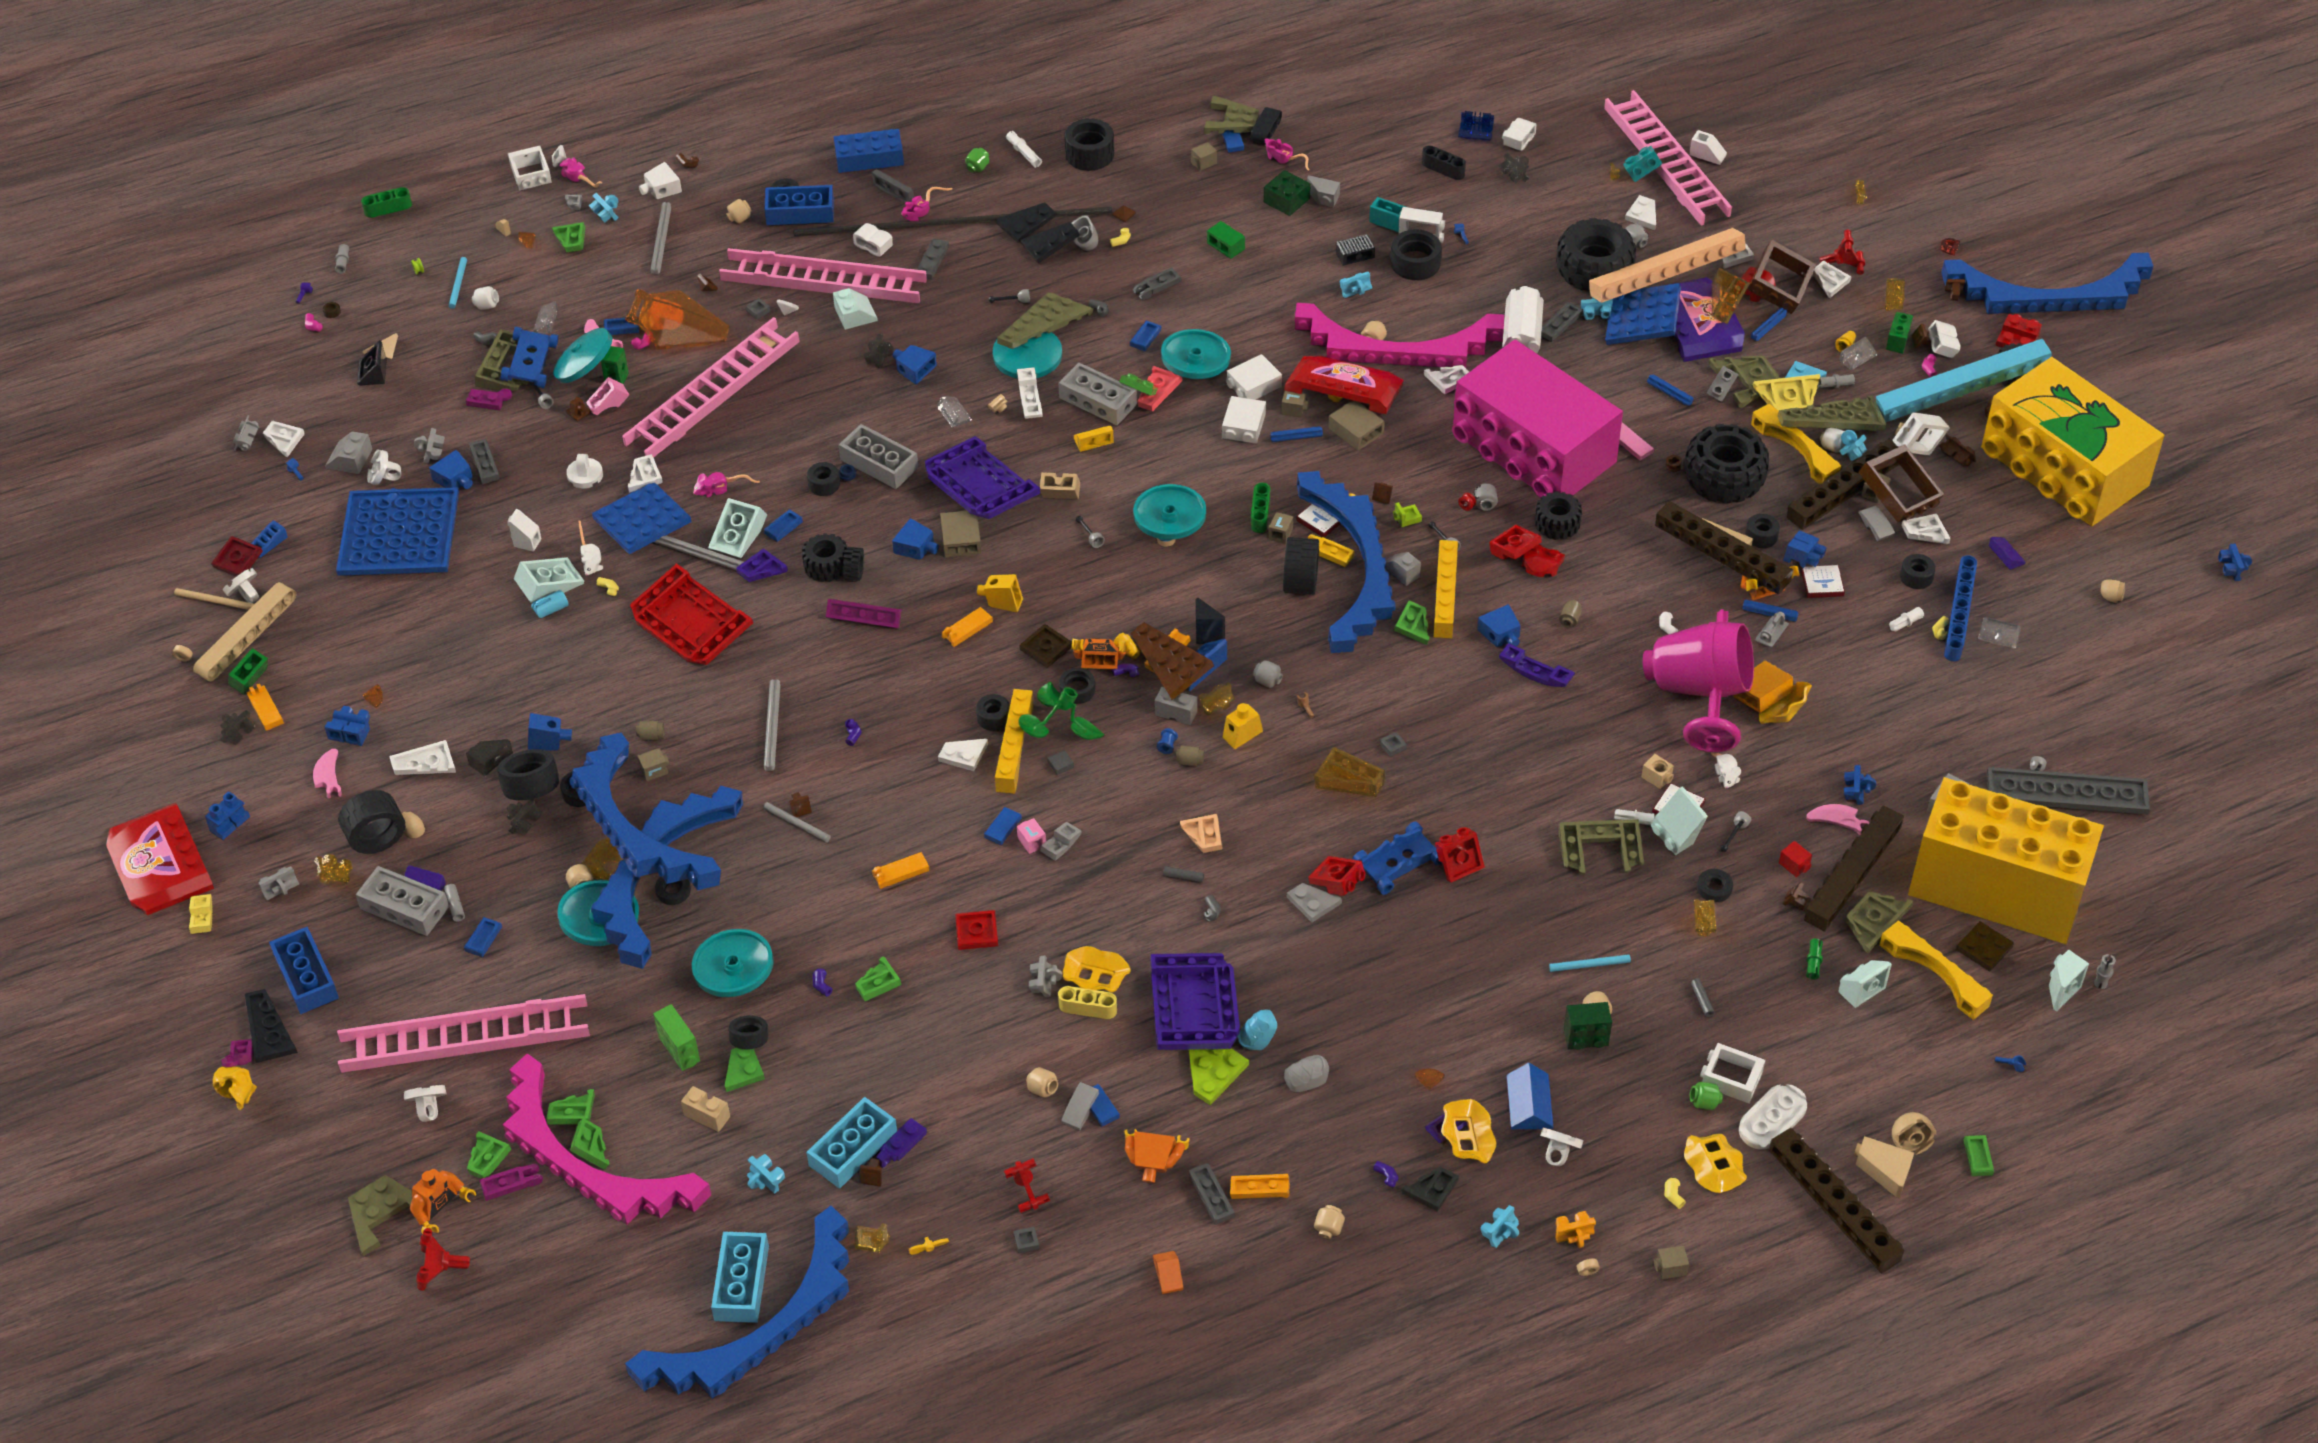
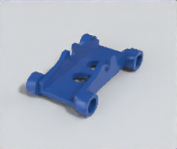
(531, 372)
(1411, 841)

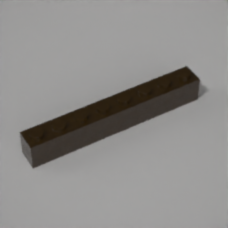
(1853, 868)

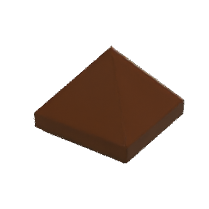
(1123, 213)
(706, 284)

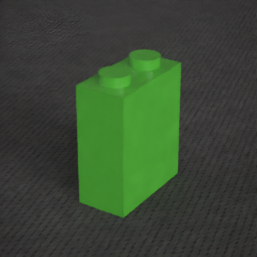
(676, 1037)

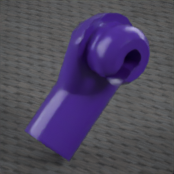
(1124, 668)
(854, 731)
(818, 982)
(1388, 1171)

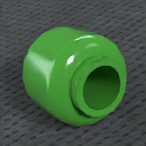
(977, 160)
(1705, 1095)

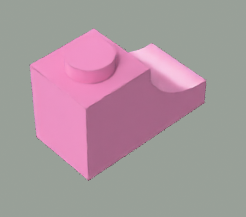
(608, 395)

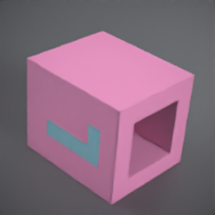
(1031, 835)

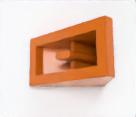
(1168, 1272)

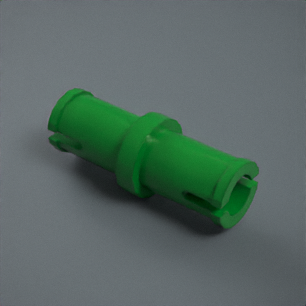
(1814, 959)

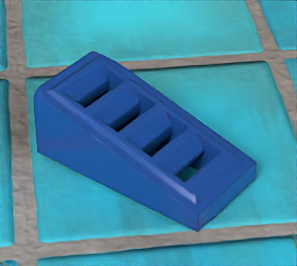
(272, 530)

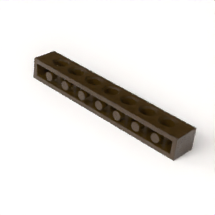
(1836, 488)
(1723, 547)
(1837, 1209)

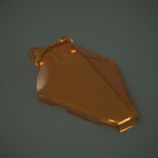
(676, 320)

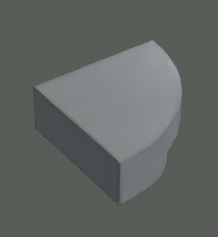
(574, 201)

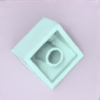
(853, 308)
(2066, 978)
(1865, 982)

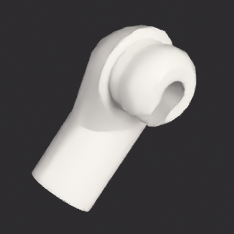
(1665, 623)

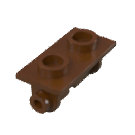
(1964, 454)

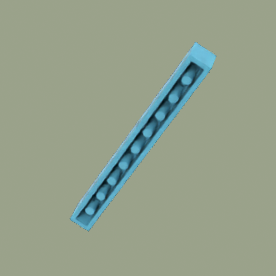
(1962, 380)

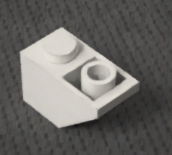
(1707, 148)
(523, 531)

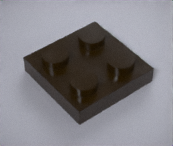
(1046, 645)
(1984, 946)

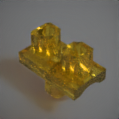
(1894, 294)
(1218, 698)
(330, 869)
(1704, 917)

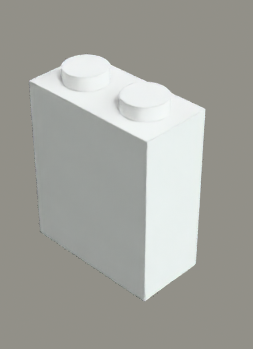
(1254, 378)
(1243, 419)

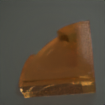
(527, 239)
(374, 696)
(1429, 1077)

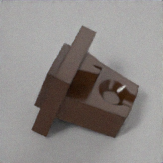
(1955, 286)
(1921, 336)
(577, 409)
(1382, 492)
(800, 805)
(1796, 897)
(871, 1174)

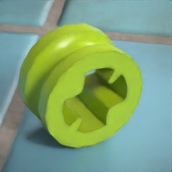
(417, 266)

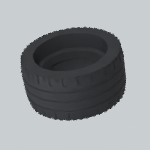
(1416, 241)
(528, 774)

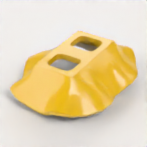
(1788, 706)
(1099, 963)
(1479, 1129)
(1704, 1167)

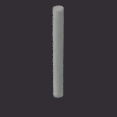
(797, 822)

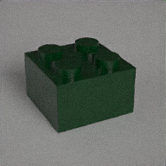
(1287, 192)
(1587, 1025)

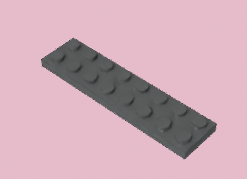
(2071, 790)

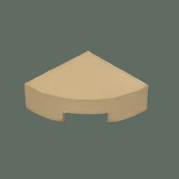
(503, 227)

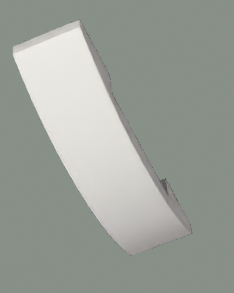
(1029, 393)

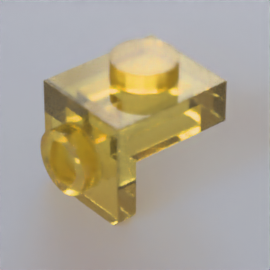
(871, 1238)

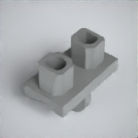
(1722, 383)
(422, 444)
(278, 883)
(1047, 976)

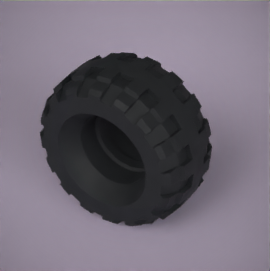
(1593, 250)
(1722, 479)

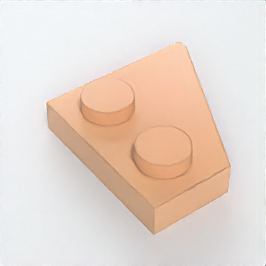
(1204, 832)

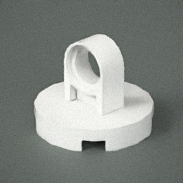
(381, 468)
(584, 472)
(242, 584)
(425, 1098)
(1559, 1142)

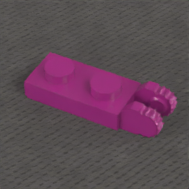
(510, 1181)

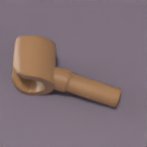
(1304, 702)

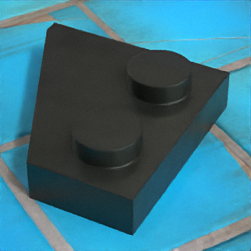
(1432, 1188)

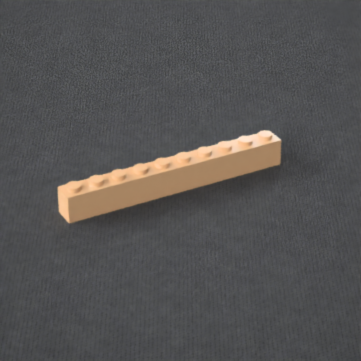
(1667, 265)

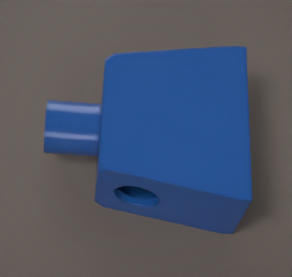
(915, 362)
(452, 471)
(914, 541)
(1500, 626)
(546, 732)

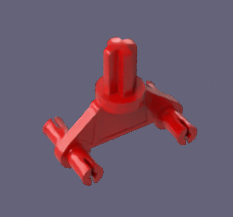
(1846, 254)
(1023, 1177)
(436, 1260)

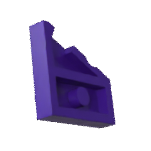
(761, 566)

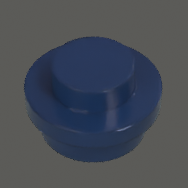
(847, 472)

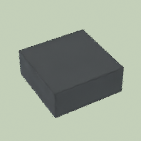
(758, 308)
(1393, 744)
(1060, 762)
(1026, 1240)

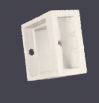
(533, 157)
(1424, 217)
(1917, 423)
(1730, 1087)

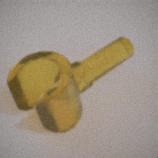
(1614, 172)

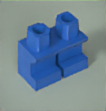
(1804, 549)
(348, 726)
(226, 815)

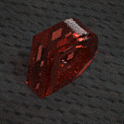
(1949, 246)

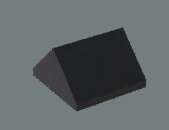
(372, 366)
(1209, 623)

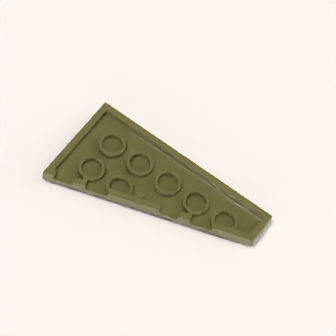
(1045, 316)
(1837, 414)

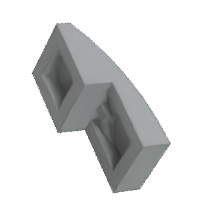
(1877, 522)
(1062, 840)
(1079, 1106)

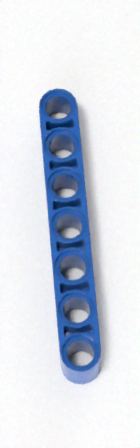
(1960, 608)

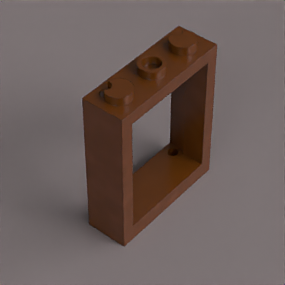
(1789, 260)
(1913, 470)

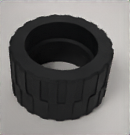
(1089, 132)
(1301, 566)
(364, 809)

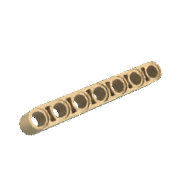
(244, 631)

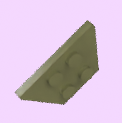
(1874, 916)

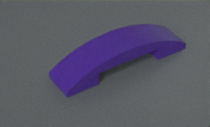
(1535, 670)

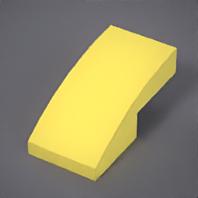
(201, 914)

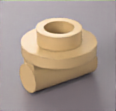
(998, 404)

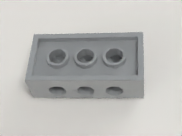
(1097, 393)
(402, 900)

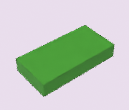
(1978, 1155)

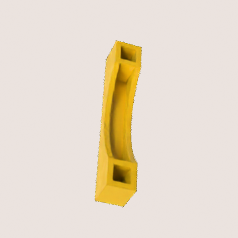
(1819, 462)
(1445, 589)
(1010, 754)
(1905, 944)

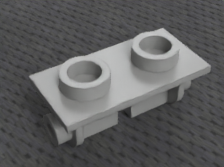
(243, 440)
(1772, 630)

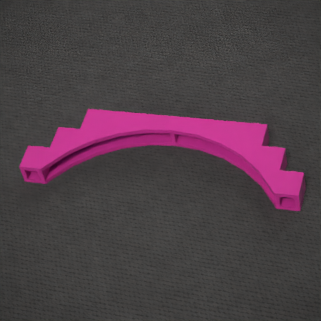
(1441, 352)
(617, 1194)

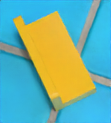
(1094, 438)

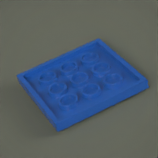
(1644, 314)
(641, 517)

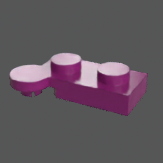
(488, 399)
(240, 1053)

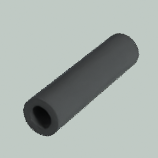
(1183, 874)
(1702, 997)

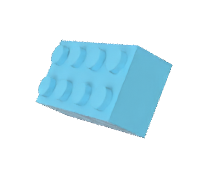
(851, 1142)
(740, 1277)

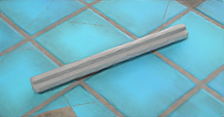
(660, 238)
(699, 552)
(772, 724)

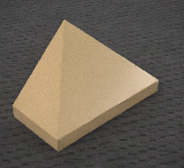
(388, 344)

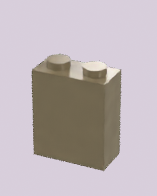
(1356, 424)
(960, 534)

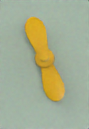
(928, 1245)

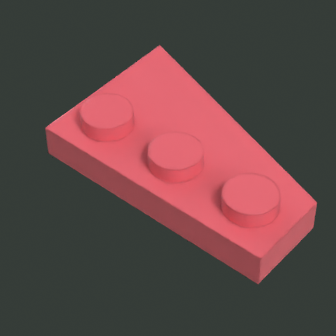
(1165, 382)

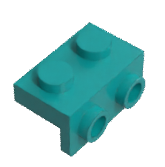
(1642, 163)

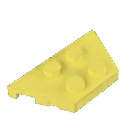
(1788, 392)

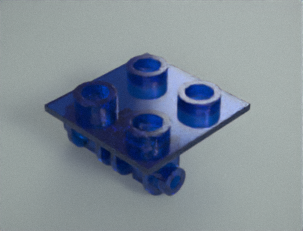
(1476, 127)

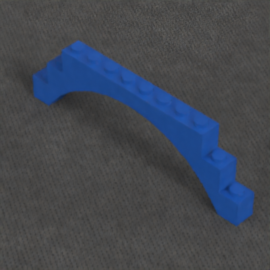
(2004, 297)
(1357, 517)
(665, 825)
(638, 850)
(723, 1365)

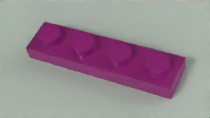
(863, 613)

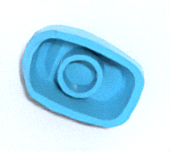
(1258, 1030)

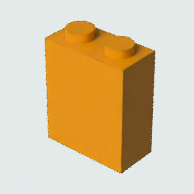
(1768, 687)

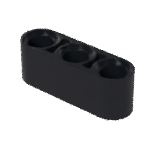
(1266, 125)
(1443, 162)

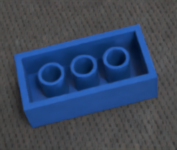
(868, 150)
(799, 205)
(304, 970)

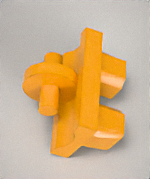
(1575, 1231)

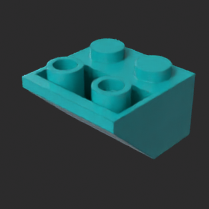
(1385, 213)

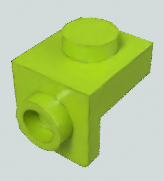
(1406, 515)

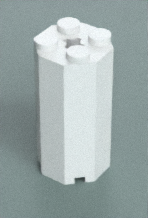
(1523, 318)

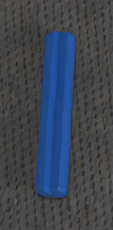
(1768, 324)
(1670, 390)
(1296, 434)
(1769, 610)

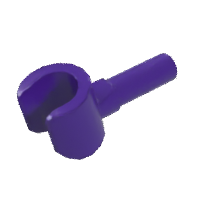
(305, 288)

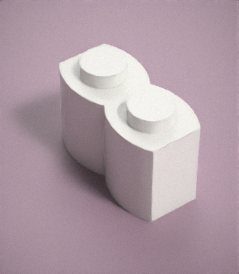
(1519, 134)
(872, 239)
(1944, 339)

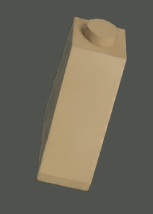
(1884, 1163)

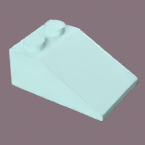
(737, 528)
(546, 576)
(1679, 822)

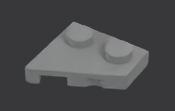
(1313, 901)

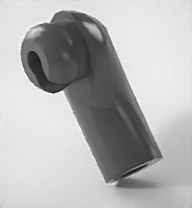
(1101, 307)
(485, 339)
(1214, 908)

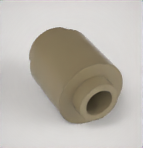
(1570, 614)
(650, 730)
(1190, 756)

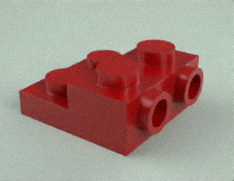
(2018, 330)
(1514, 543)
(1460, 854)
(1338, 875)

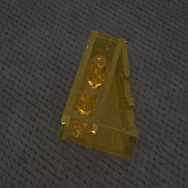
(1726, 294)
(1349, 774)

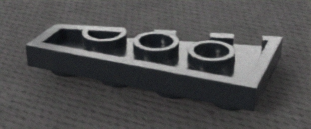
(267, 1031)

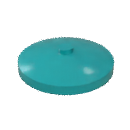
(1038, 353)
(1195, 354)
(582, 355)
(1169, 511)
(576, 915)
(732, 963)

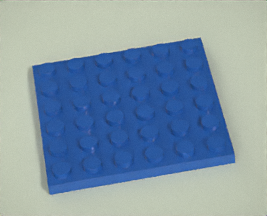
(399, 536)

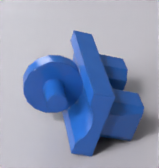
(2236, 562)
(1860, 784)

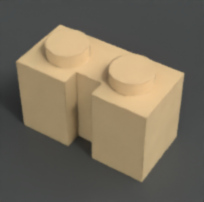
(1060, 487)
(709, 1112)

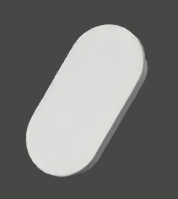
(1773, 1114)

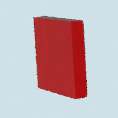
(976, 930)

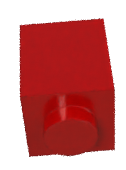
(1795, 859)

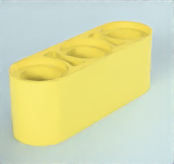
(1100, 1003)

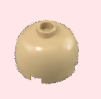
(1913, 1132)

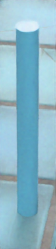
(457, 284)
(1589, 963)

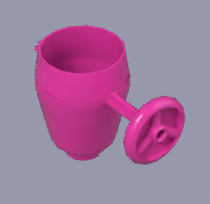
(1709, 663)

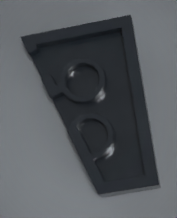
(1026, 221)
(1049, 241)

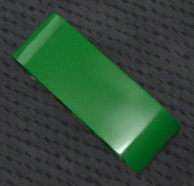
(386, 202)
(1260, 508)

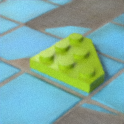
(1214, 1071)

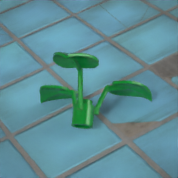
(1052, 698)

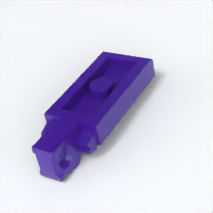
(901, 1142)

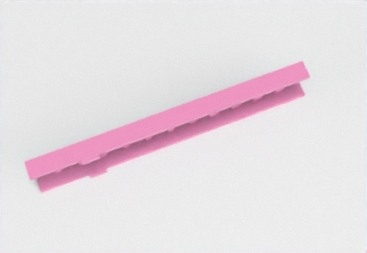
(1675, 148)
(826, 266)
(747, 374)
(421, 1025)

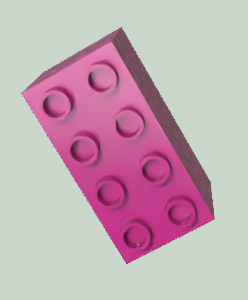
(1536, 421)

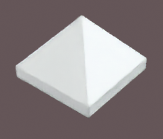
(558, 156)
(787, 307)

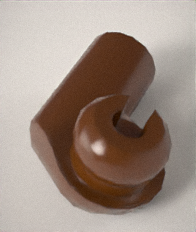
(692, 163)

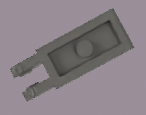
(1157, 283)

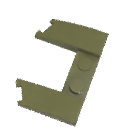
(489, 372)
(1575, 833)

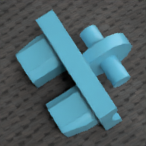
(610, 202)
(1355, 285)
(1593, 307)
(1853, 446)
(761, 1176)
(1504, 1226)

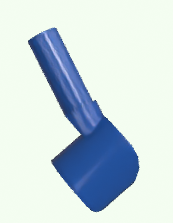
(1459, 229)
(292, 466)
(2017, 1061)

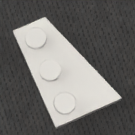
(424, 760)

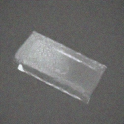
(546, 318)
(1857, 353)
(953, 411)
(1999, 632)

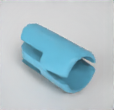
(550, 604)

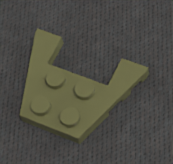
(1237, 117)
(1748, 370)
(374, 1206)

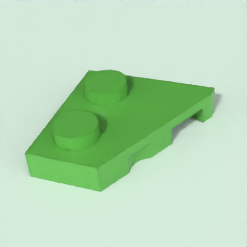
(571, 236)
(1136, 383)
(1413, 623)
(878, 980)
(742, 1069)
(571, 1109)
(589, 1143)
(486, 1155)

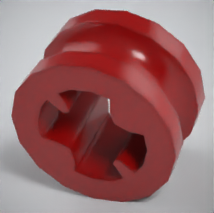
(1467, 501)

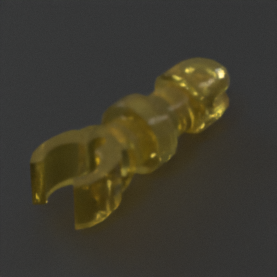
(1860, 191)

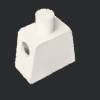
(661, 182)

